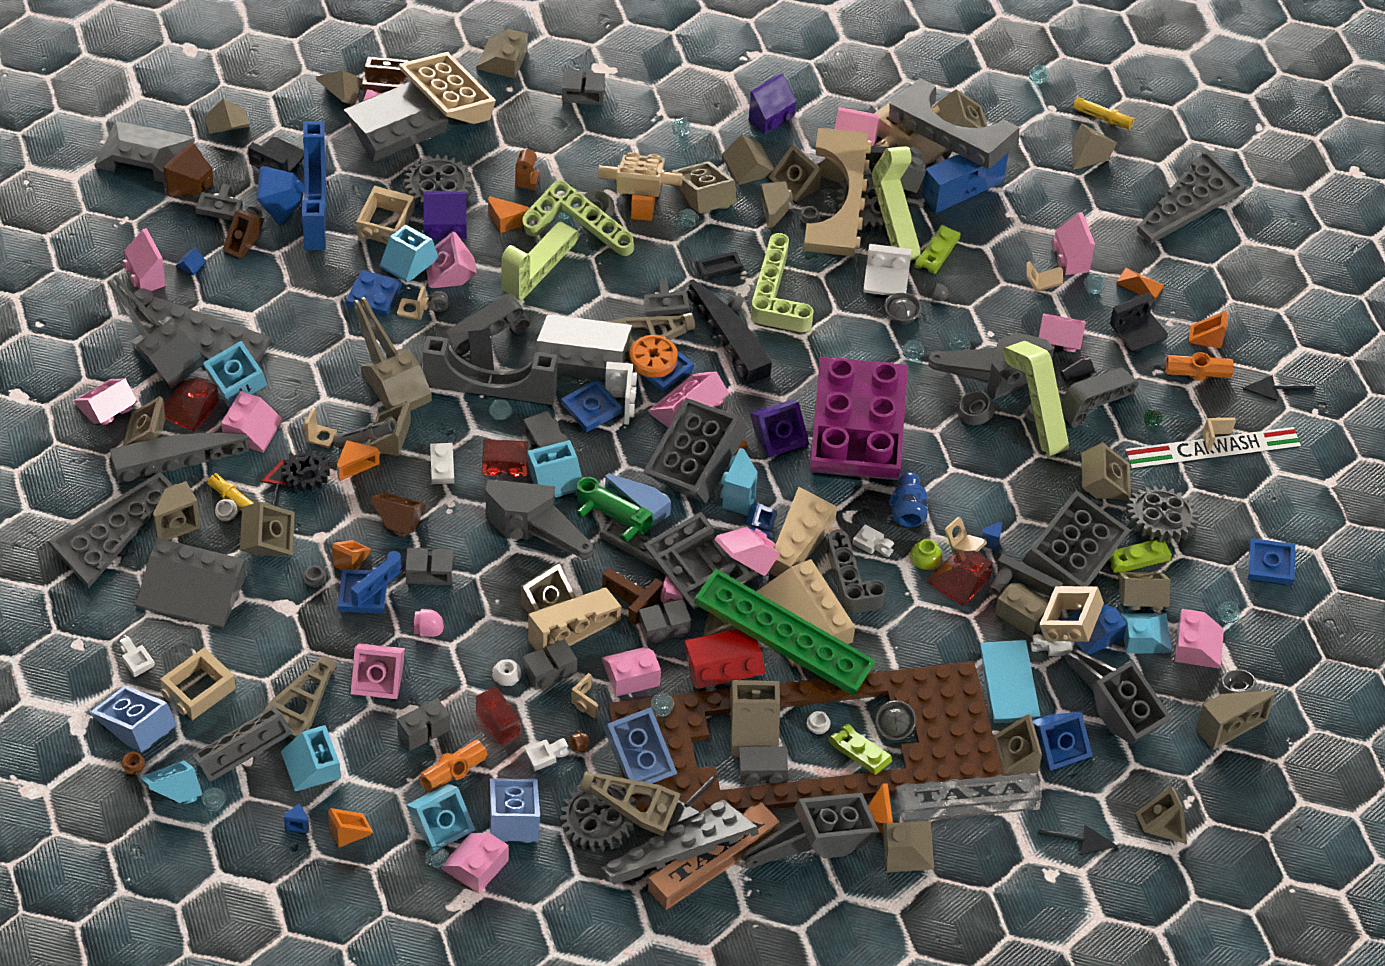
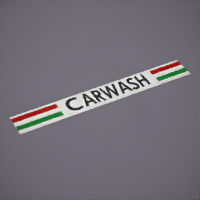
(1222, 447)

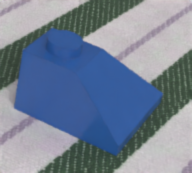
(279, 192)
(1107, 631)
(1062, 739)

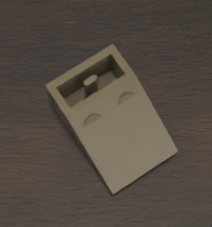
(754, 714)

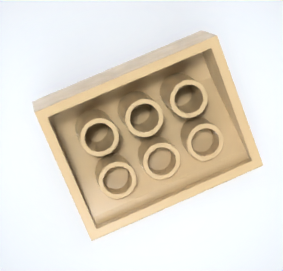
(450, 87)
(807, 595)

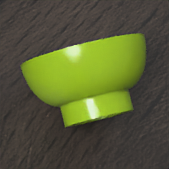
(926, 555)

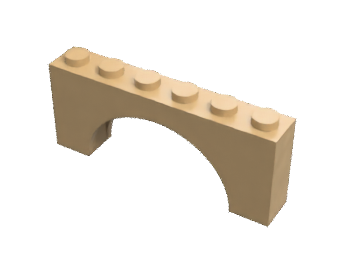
(839, 232)

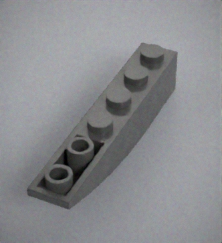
(174, 452)

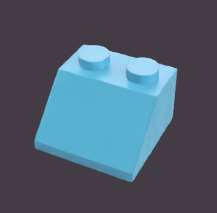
(441, 816)

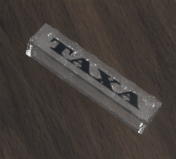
(968, 797)

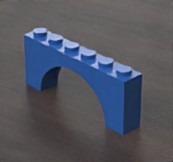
(314, 186)

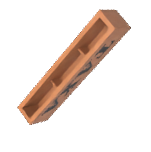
(684, 877)

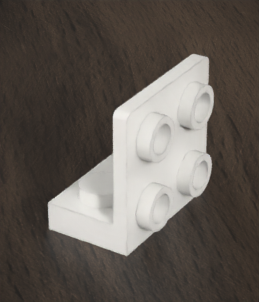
(887, 270)
(621, 383)

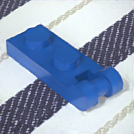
(376, 579)

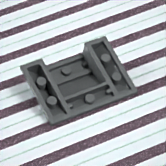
(141, 148)
(691, 555)

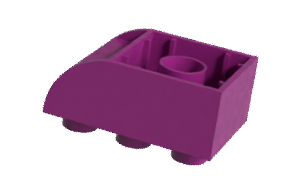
(859, 418)

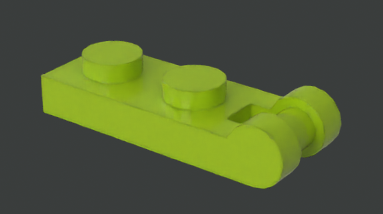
(938, 249)
(1140, 556)
(860, 749)

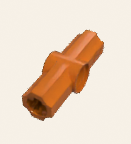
(1199, 366)
(453, 766)

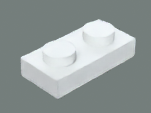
(442, 463)

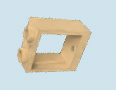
(381, 198)
(1072, 598)
(216, 670)

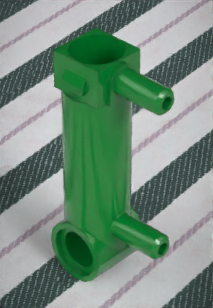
(594, 496)

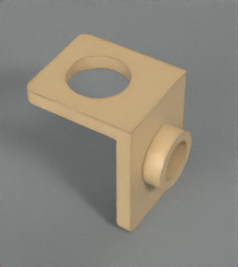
(1045, 279)
(421, 304)
(1216, 426)
(312, 430)
(963, 541)
(581, 701)

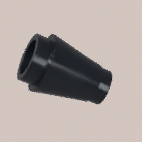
(1078, 369)

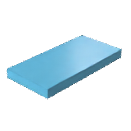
(1009, 681)

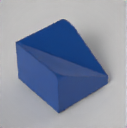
(761, 517)

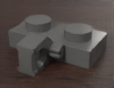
(220, 204)
(666, 301)

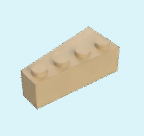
(803, 530)
(573, 619)

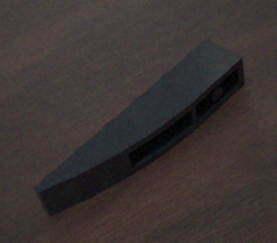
(731, 334)

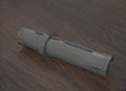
(372, 431)

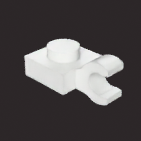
(871, 540)
(1054, 648)
(135, 658)
(543, 754)

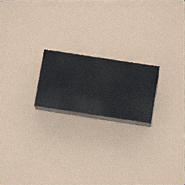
(719, 266)
(481, 349)

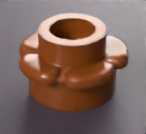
(579, 742)
(130, 758)

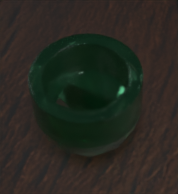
(1151, 415)

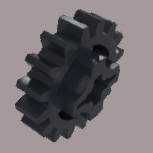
(305, 470)

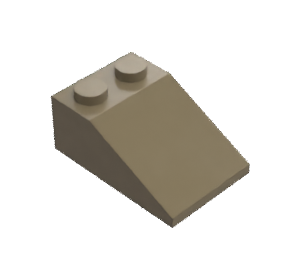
(707, 187)
(1233, 715)

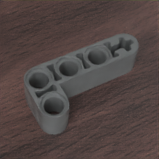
(496, 316)
(1096, 392)
(867, 594)

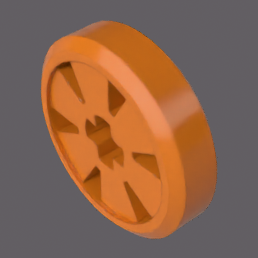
(649, 346)

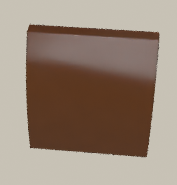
(383, 74)

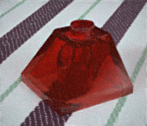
(191, 403)
(962, 575)

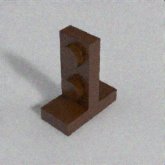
(632, 592)

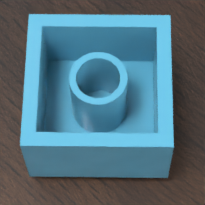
(235, 372)

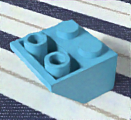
(408, 253)
(555, 466)
(739, 484)
(311, 759)

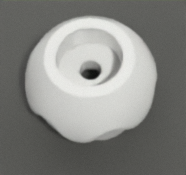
(503, 678)

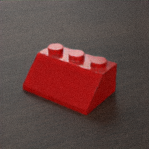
(723, 658)

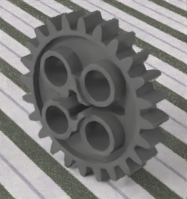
(436, 176)
(870, 215)
(1162, 514)
(605, 831)

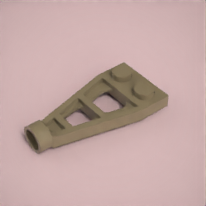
(648, 322)
(319, 673)
(660, 809)

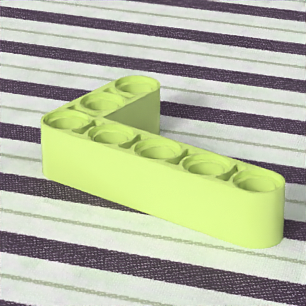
(892, 199)
(580, 214)
(524, 271)
(765, 306)
(1043, 393)

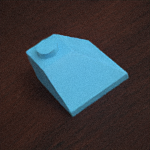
(1146, 633)
(175, 782)

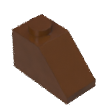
(242, 233)

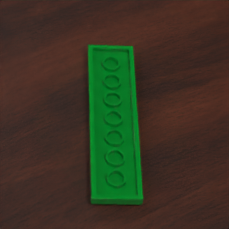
(784, 632)

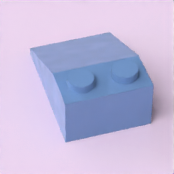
(135, 717)
(640, 747)
(514, 809)

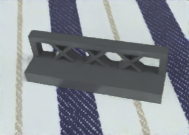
(242, 744)

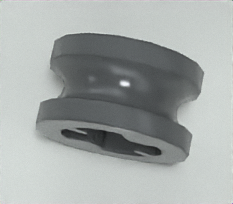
(438, 301)

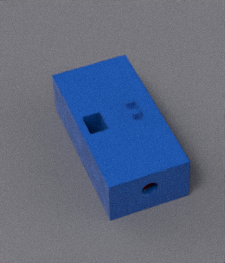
(959, 180)

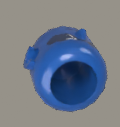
(909, 501)

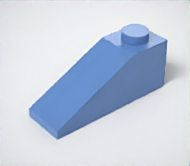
(640, 495)

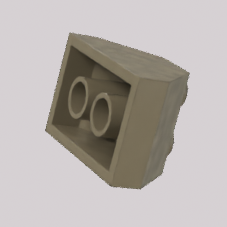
(397, 374)

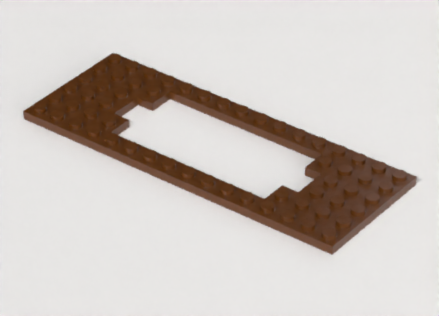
(949, 731)

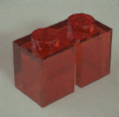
(504, 456)
(497, 715)

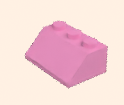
(701, 387)

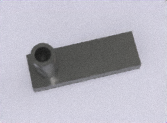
(1011, 568)

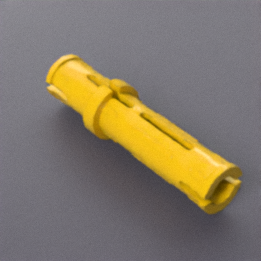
(1103, 113)
(228, 491)

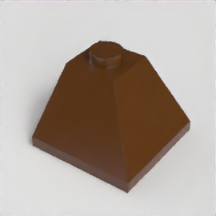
(187, 173)
(398, 512)

